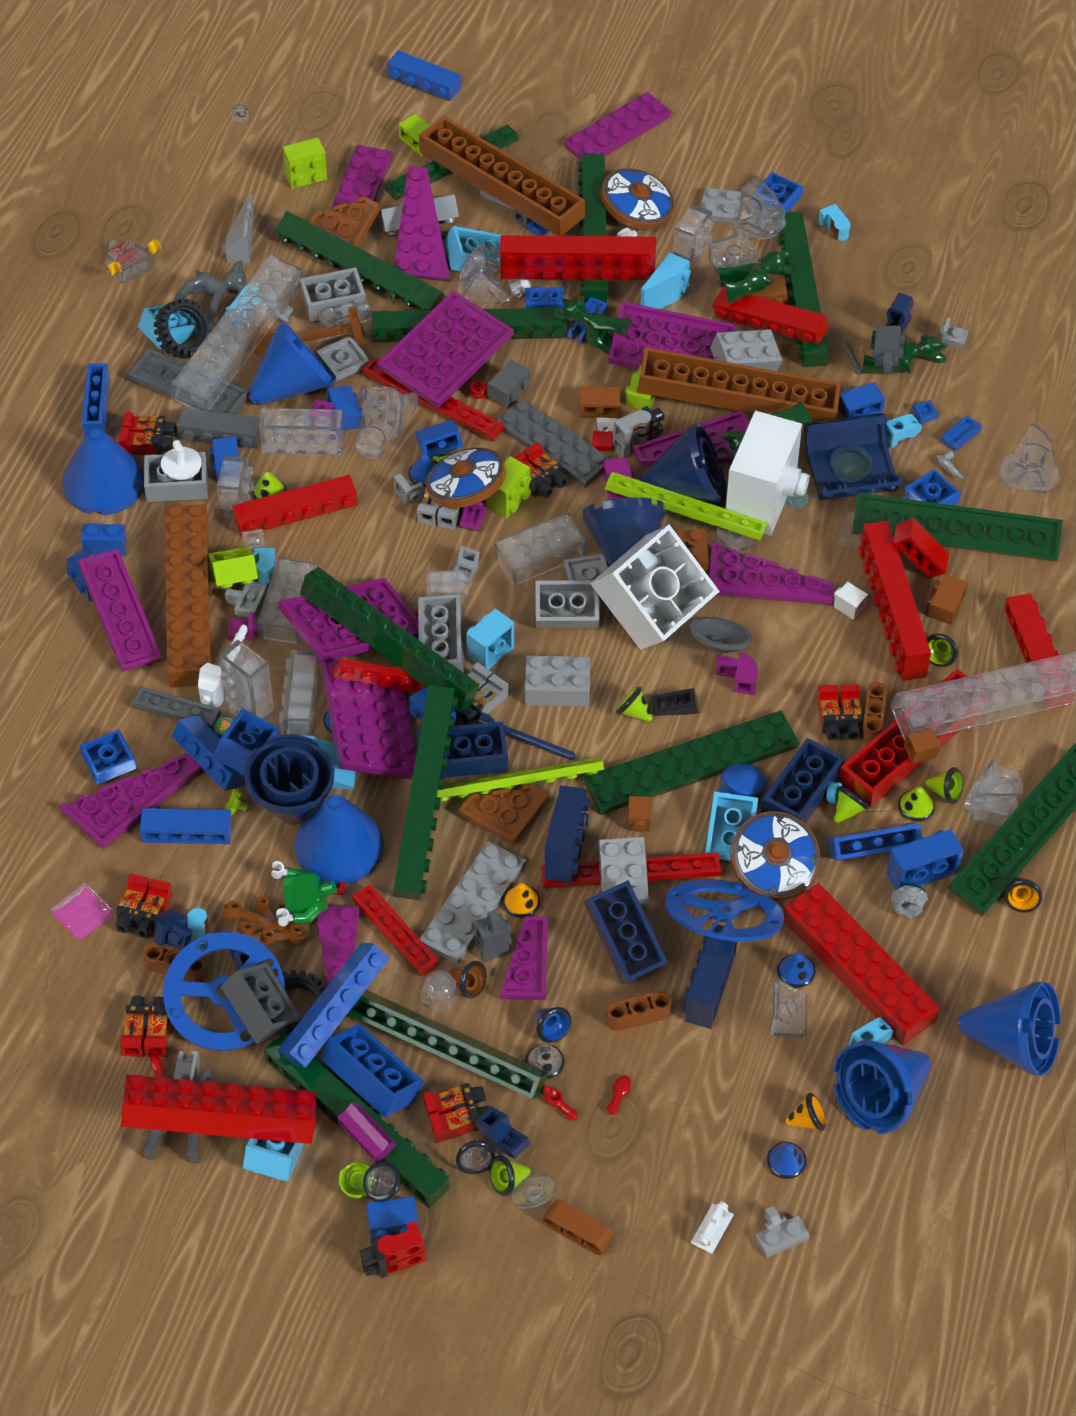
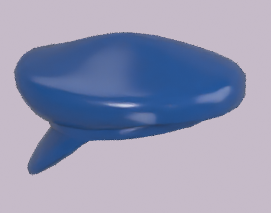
(743, 780)

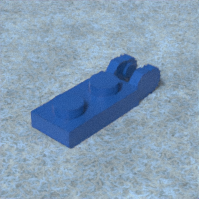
(592, 306)

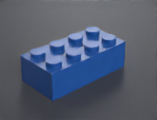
(372, 1070)

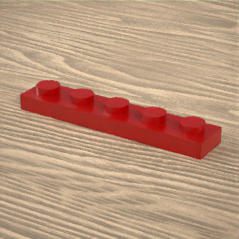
(375, 675)
(395, 930)

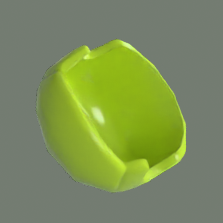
(352, 1180)

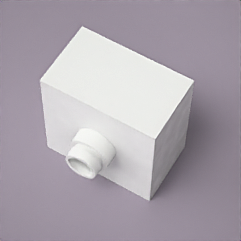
(766, 469)
(654, 587)

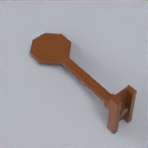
(353, 327)

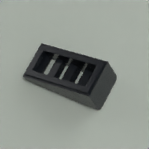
(683, 709)

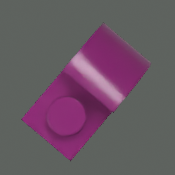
(742, 669)

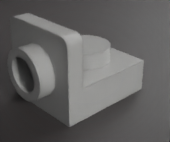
(953, 335)
(406, 491)

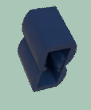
(900, 311)

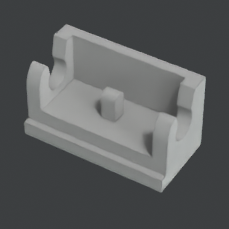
(187, 1067)

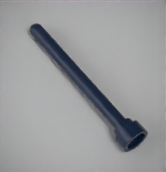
(486, 718)

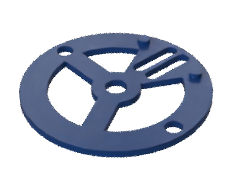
(751, 899)
(175, 987)

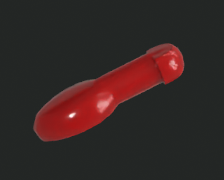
(157, 1065)
(620, 1089)
(554, 1098)

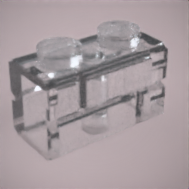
(447, 582)

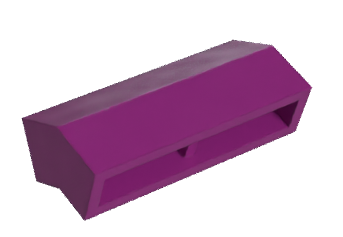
(366, 1132)

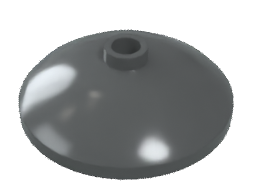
(720, 634)

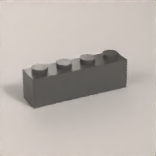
(209, 425)

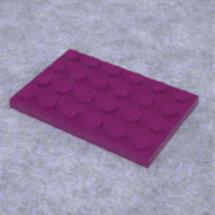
(665, 332)
(445, 349)
(331, 639)
(369, 726)

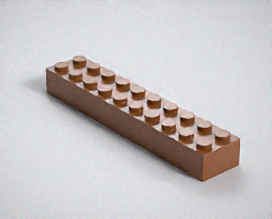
(502, 176)
(734, 385)
(187, 593)

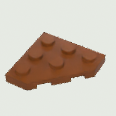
(349, 220)
(505, 811)

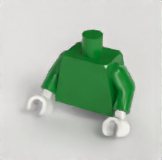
(303, 894)

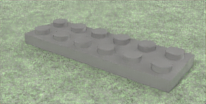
(475, 895)

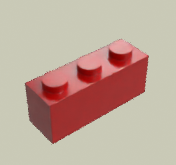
(921, 548)

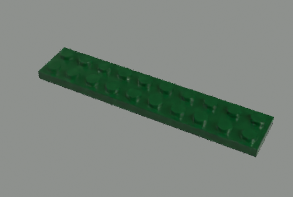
(966, 526)
(691, 761)
(1019, 837)

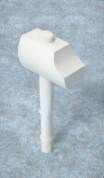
(210, 676)

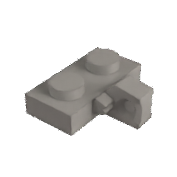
(247, 599)
(780, 1233)

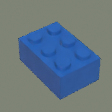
(242, 738)
(925, 859)

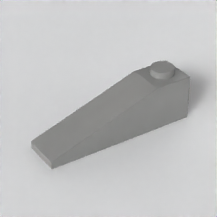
(240, 235)

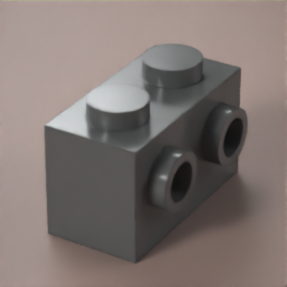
(509, 383)

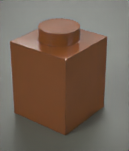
(922, 745)
(639, 813)

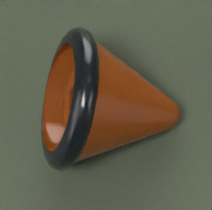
(470, 978)

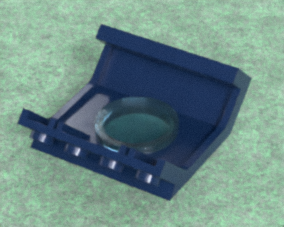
(850, 456)

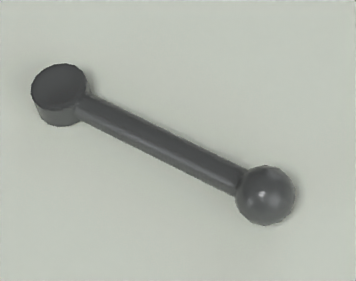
(858, 369)

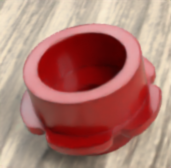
(478, 390)

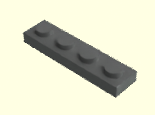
(174, 706)

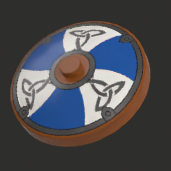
(637, 198)
(466, 477)
(775, 855)

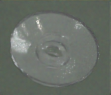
(734, 540)
(534, 1191)

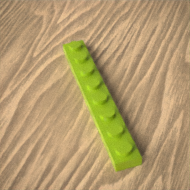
(687, 506)
(526, 777)

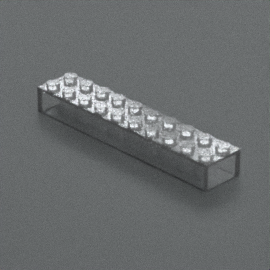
(236, 334)
(987, 696)

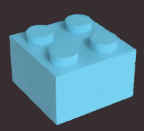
(490, 639)

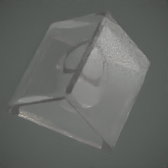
(788, 1011)

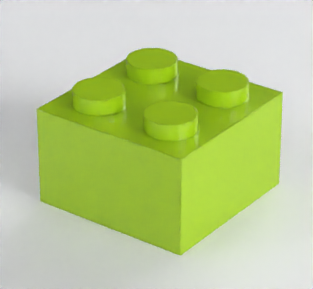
(305, 163)
(512, 491)
(233, 566)

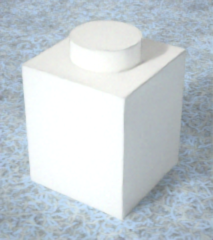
(850, 600)

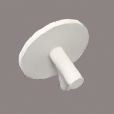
(181, 462)

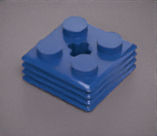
(785, 190)
(932, 488)
(104, 767)

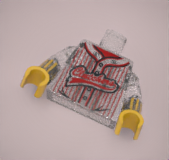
(129, 258)

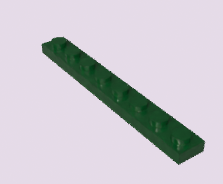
(499, 138)

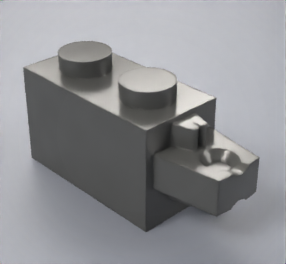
(888, 346)
(493, 936)

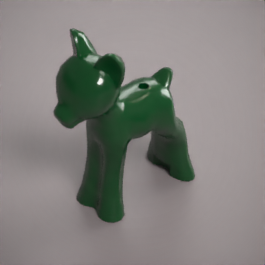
(753, 277)
(596, 324)
(927, 348)
(796, 413)

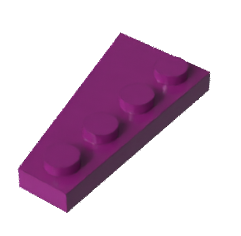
(337, 936)
(528, 963)

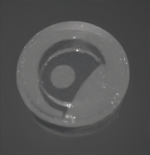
(240, 113)

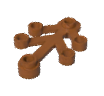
(293, 933)

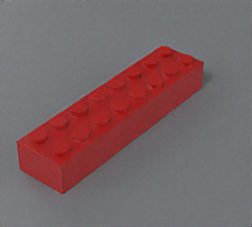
(577, 257)
(894, 601)
(883, 761)
(860, 963)
(218, 1109)

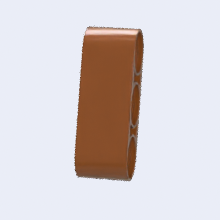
(874, 704)
(165, 957)
(631, 1018)
(578, 1227)

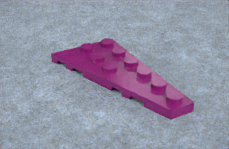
(419, 239)
(651, 450)
(762, 579)
(120, 804)

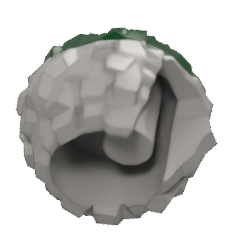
(909, 900)

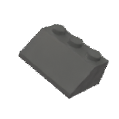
(261, 1002)

